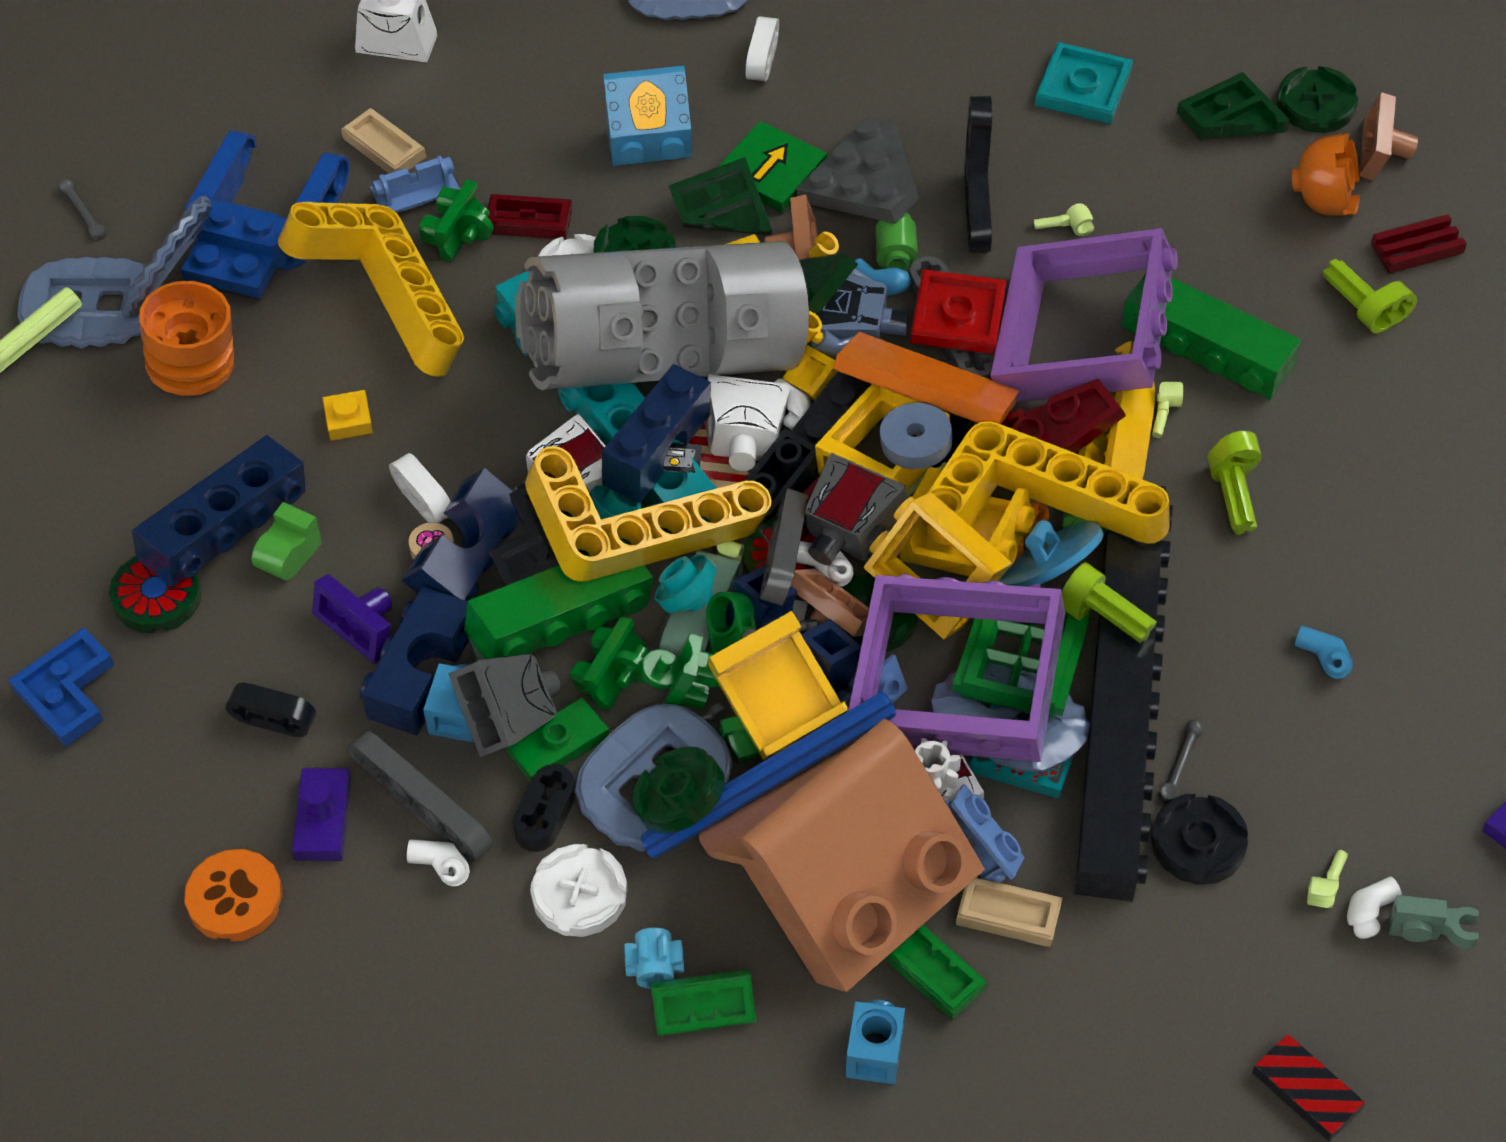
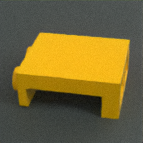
(998, 522)
(776, 686)

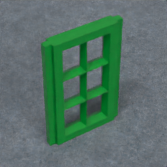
(980, 652)

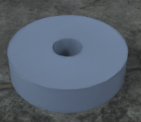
(918, 451)

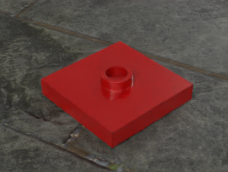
(958, 311)

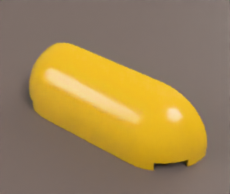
(1127, 441)

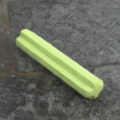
(37, 326)

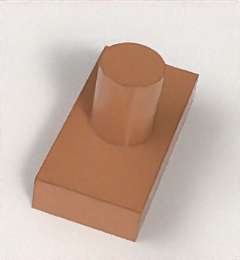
(1380, 138)
(804, 228)
(830, 601)

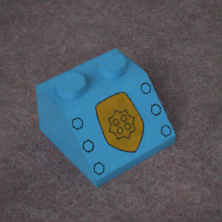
(648, 115)

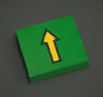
(776, 163)

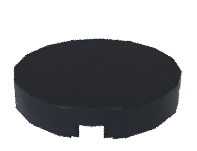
(1200, 839)

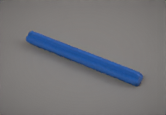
(780, 769)

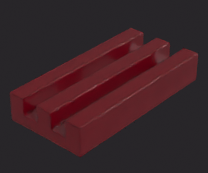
(527, 221)
(1415, 238)

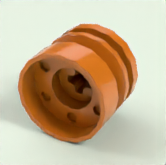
(187, 338)

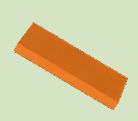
(925, 379)

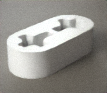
(762, 49)
(420, 488)

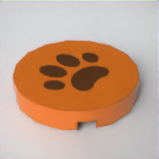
(233, 895)

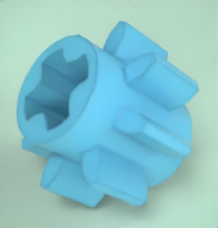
(653, 957)

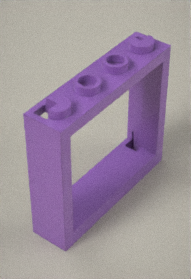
(1081, 259)
(969, 600)

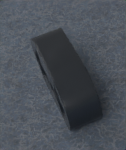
(270, 709)
(536, 803)

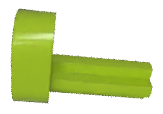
(1378, 308)
(1232, 473)
(1087, 591)

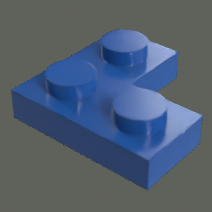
(54, 683)

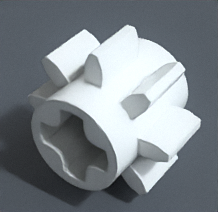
(939, 763)

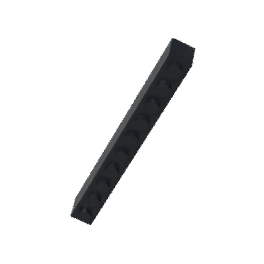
(1119, 727)

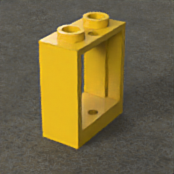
(856, 424)
(909, 516)

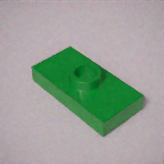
(560, 739)
(937, 972)
(703, 1002)

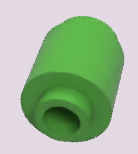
(896, 243)

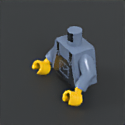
(854, 308)

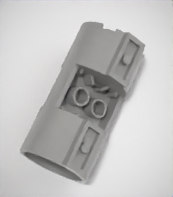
(644, 310)

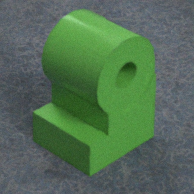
(287, 542)

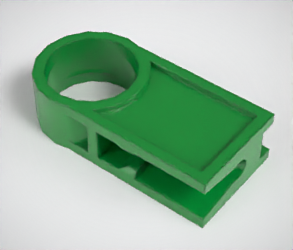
(719, 633)

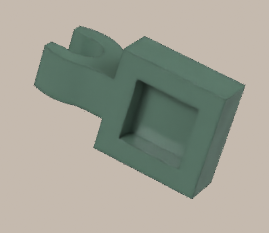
(1427, 918)

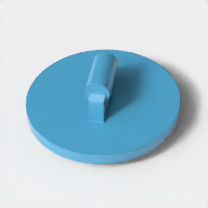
(1052, 552)

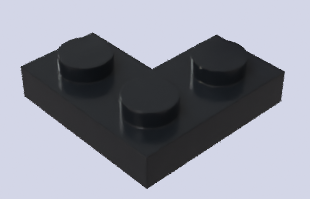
(529, 552)

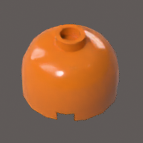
(1329, 176)

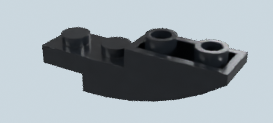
(792, 456)

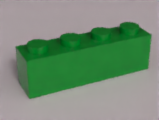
(1221, 338)
(550, 609)

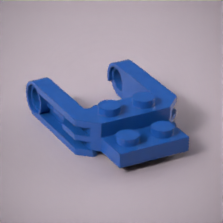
(240, 243)

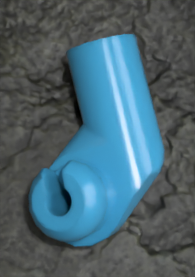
(894, 278)
(1329, 651)

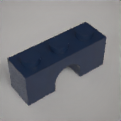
(669, 412)
(484, 517)
(428, 629)
(829, 644)

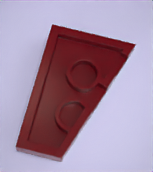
(1069, 417)

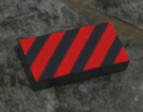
(1308, 1087)

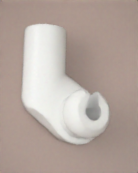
(797, 405)

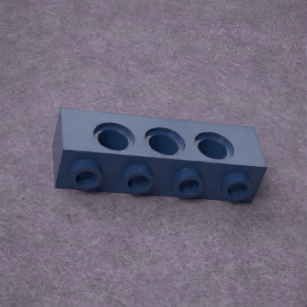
(219, 511)

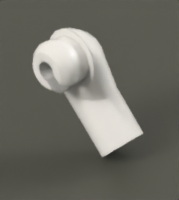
(839, 571)
(444, 858)
(1366, 903)

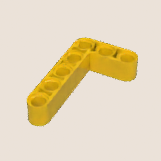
(393, 265)
(1052, 476)
(640, 526)

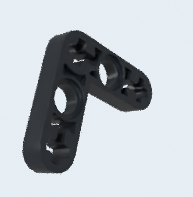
(976, 173)

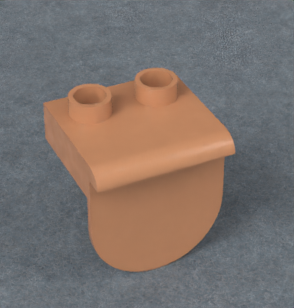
(850, 854)

